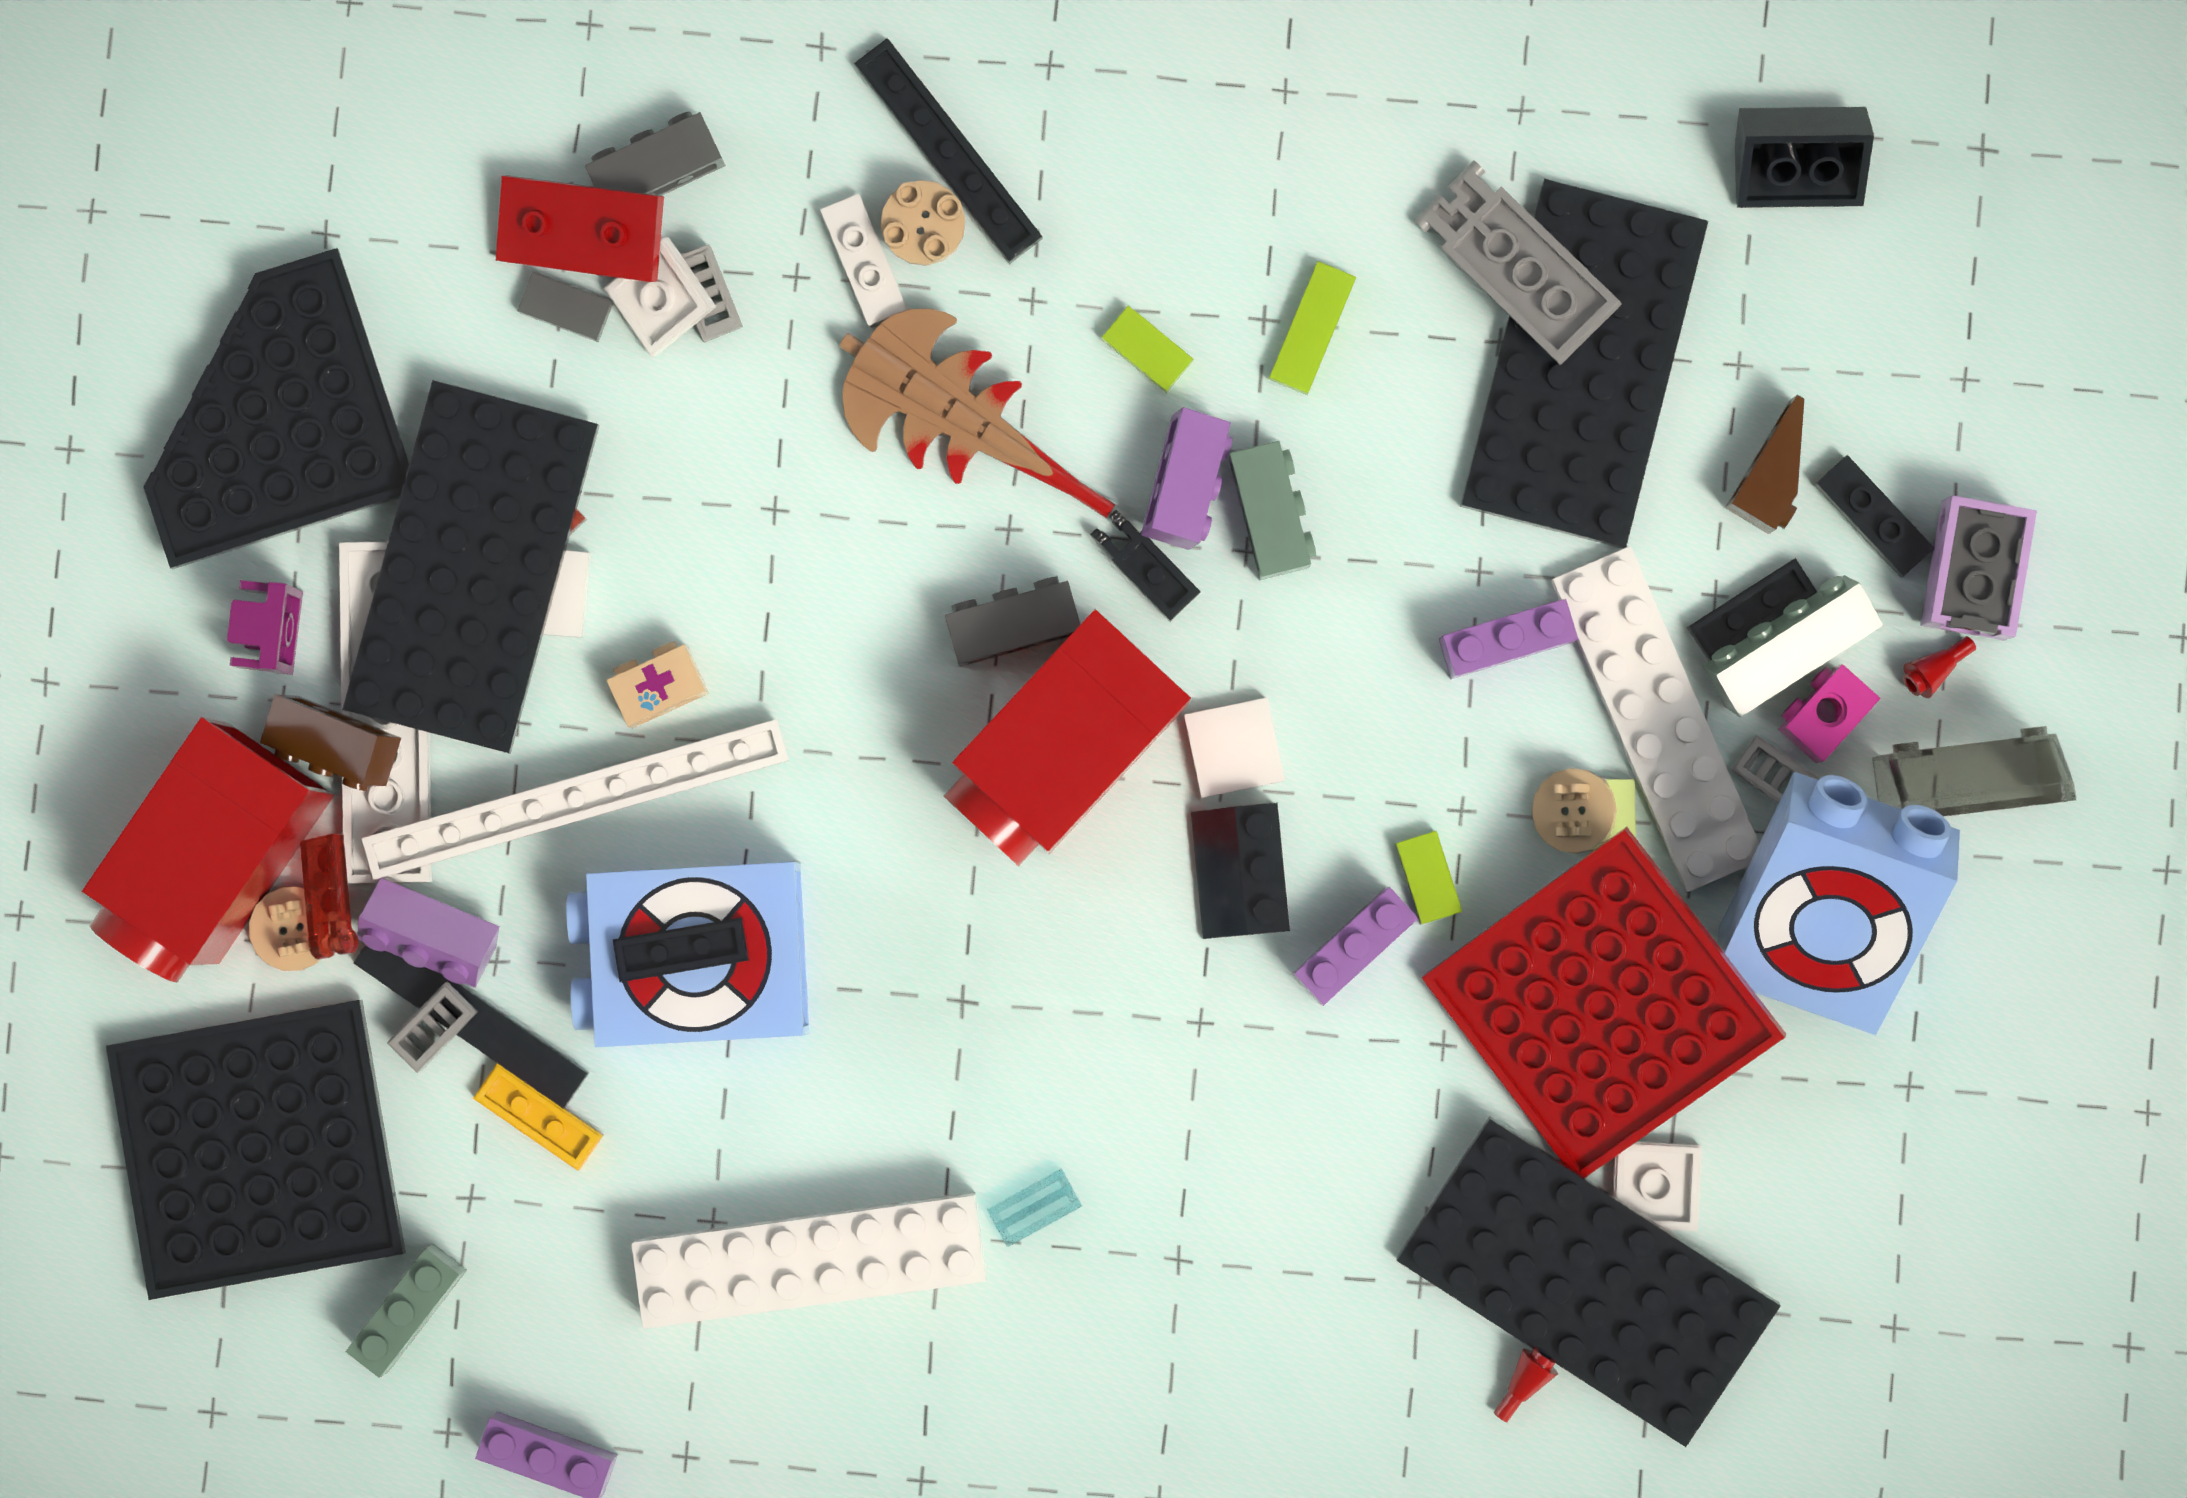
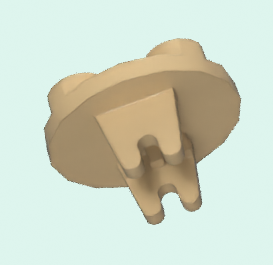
(904, 216)
(1574, 790)
(277, 910)

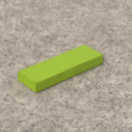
(1312, 328)

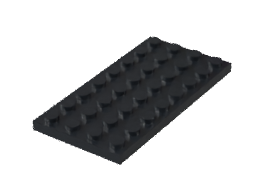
(1576, 437)
(471, 567)
(1588, 1281)

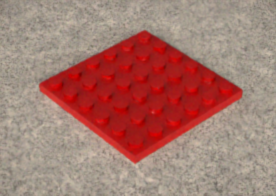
(1603, 1004)

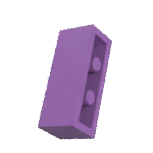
(1187, 479)
(1508, 639)
(427, 933)
(1355, 945)
(546, 1456)

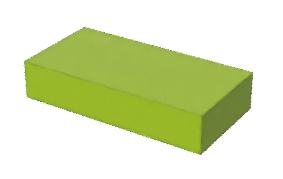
(1147, 349)
(1428, 877)

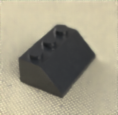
(1802, 156)
(1240, 871)

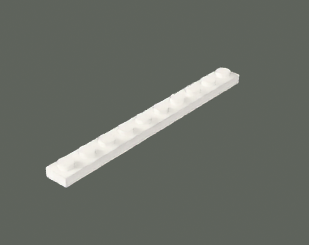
(574, 799)

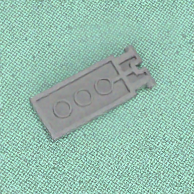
(1519, 264)

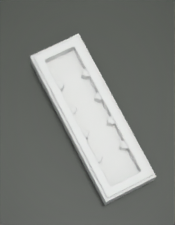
(863, 260)

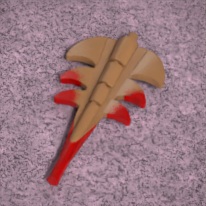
(897, 375)

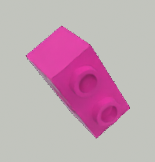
(1851, 703)

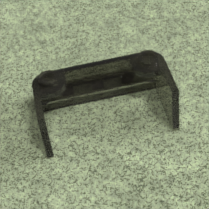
(1976, 774)

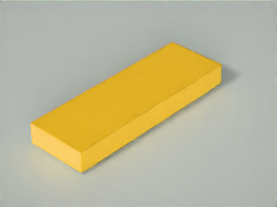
(538, 1117)

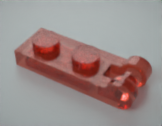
(327, 897)

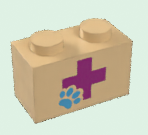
(657, 684)

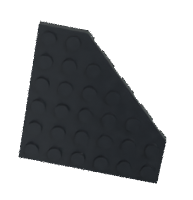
(281, 421)

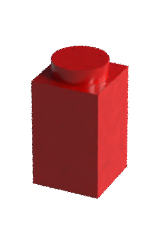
(1064, 740)
(202, 851)

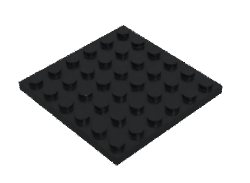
(255, 1149)

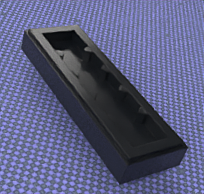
(1874, 516)

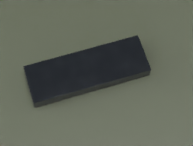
(1751, 607)
(681, 949)

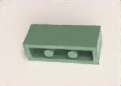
(1271, 509)
(406, 1310)

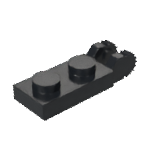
(1148, 569)

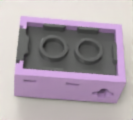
(1978, 568)

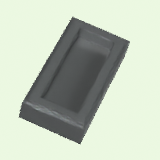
(565, 307)

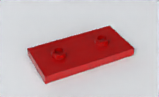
(579, 228)

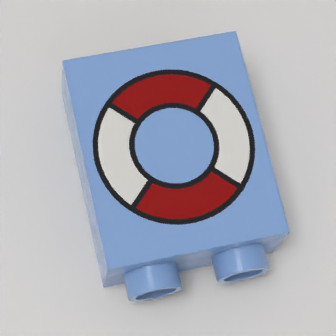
(1839, 900)
(705, 1004)

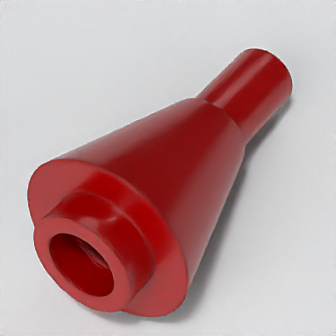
(1929, 672)
(1530, 1375)

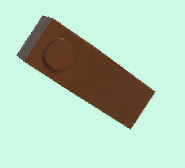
(1773, 477)

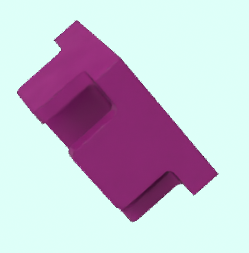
(267, 626)

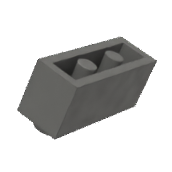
(659, 160)
(1012, 621)

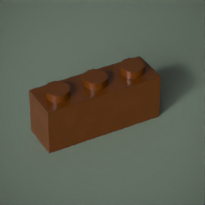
(329, 742)

